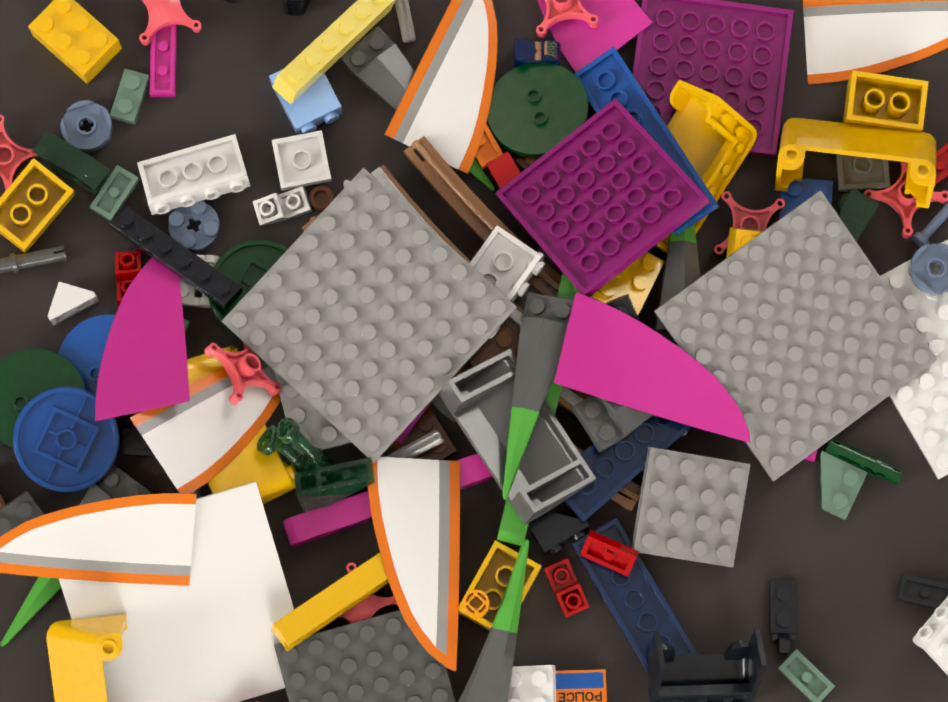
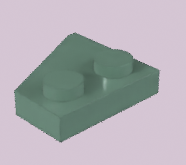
(839, 484)

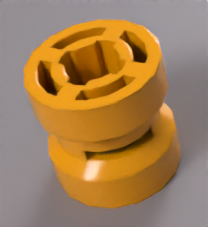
(475, 608)

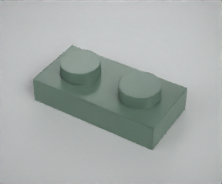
(129, 96)
(114, 193)
(806, 677)

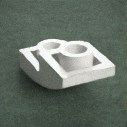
(282, 206)

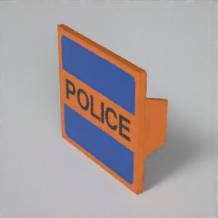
(581, 686)

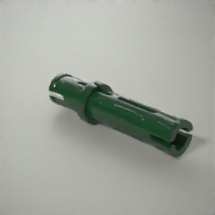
(871, 464)

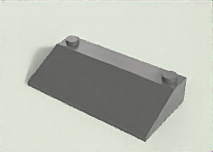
(551, 463)

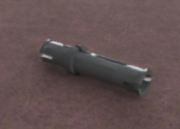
(32, 259)

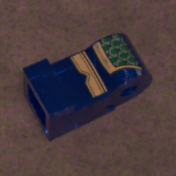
(536, 52)

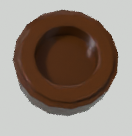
(320, 198)

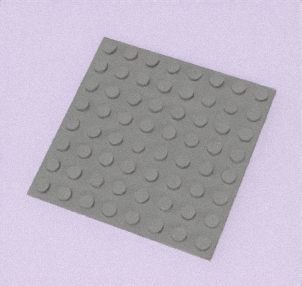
(369, 314)
(798, 333)

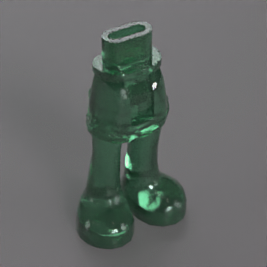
(289, 432)

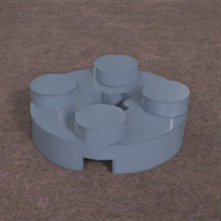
(94, 113)
(208, 229)
(920, 270)

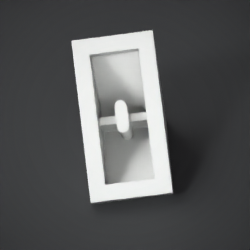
(69, 301)

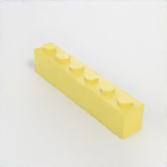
(330, 47)

